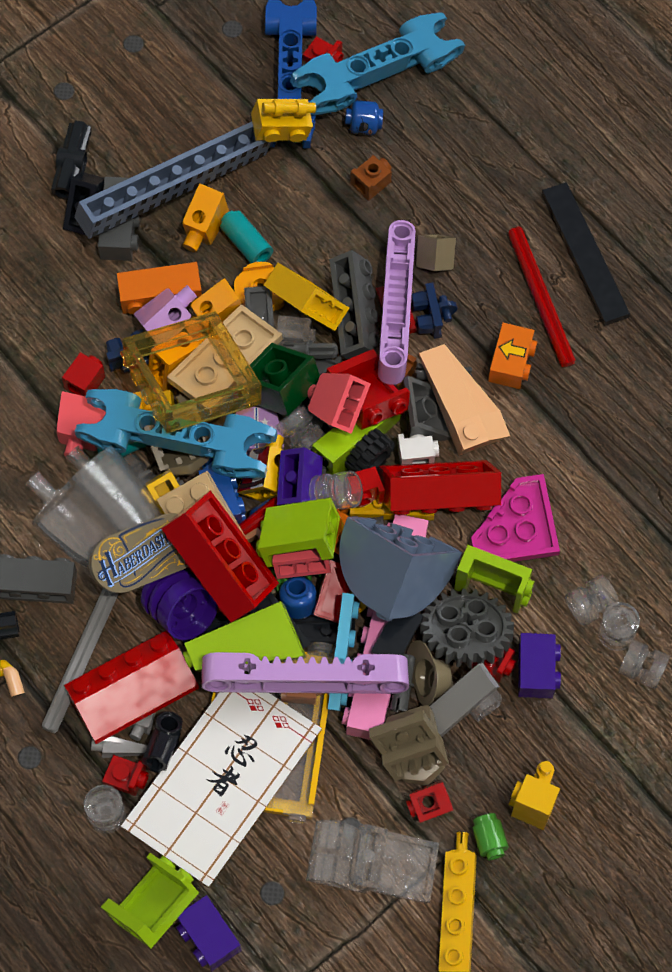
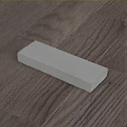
(463, 698)

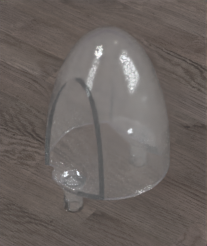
(92, 504)

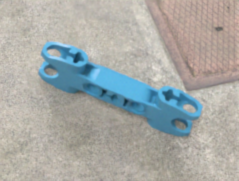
(340, 79)
(226, 443)

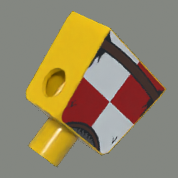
(264, 488)

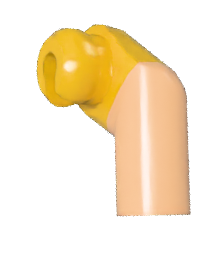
(12, 678)

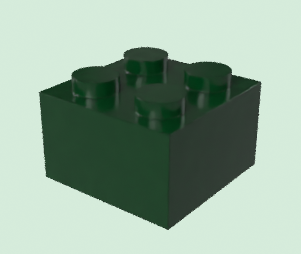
(284, 377)

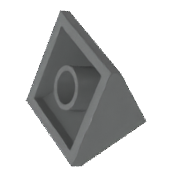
(424, 412)

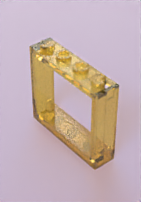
(203, 408)

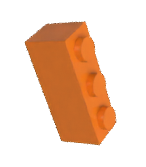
(143, 285)

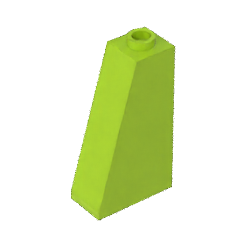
(337, 444)
(260, 633)

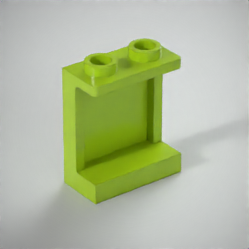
(299, 528)
(495, 573)
(154, 901)

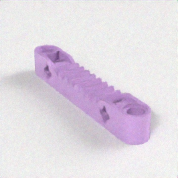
(396, 302)
(383, 674)

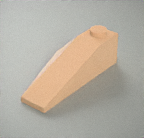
(465, 407)

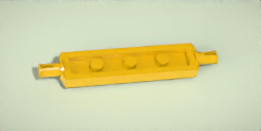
(458, 907)

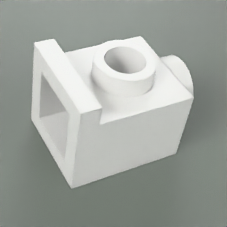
(417, 449)

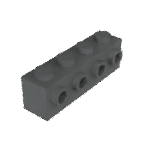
(354, 288)

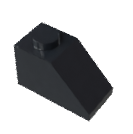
(81, 187)

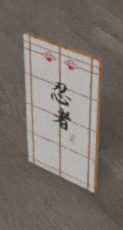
(221, 781)

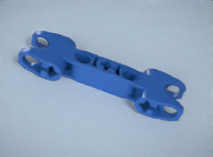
(291, 25)

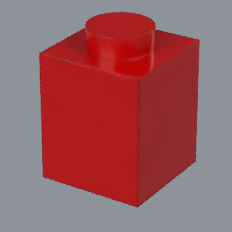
(83, 375)

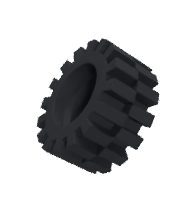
(370, 451)

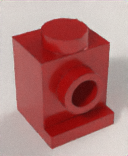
(371, 485)
(441, 802)

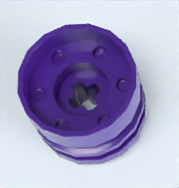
(179, 604)

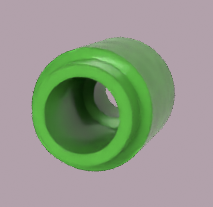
(490, 836)

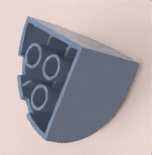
(393, 568)

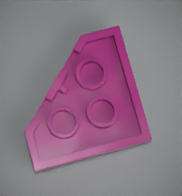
(522, 523)

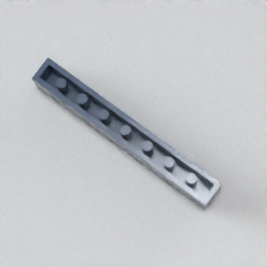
(169, 180)

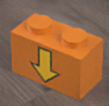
(511, 356)

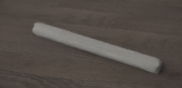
(79, 659)

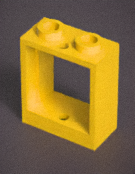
(306, 296)

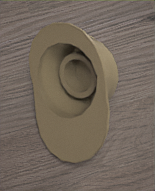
(430, 675)

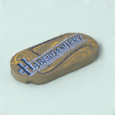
(135, 556)

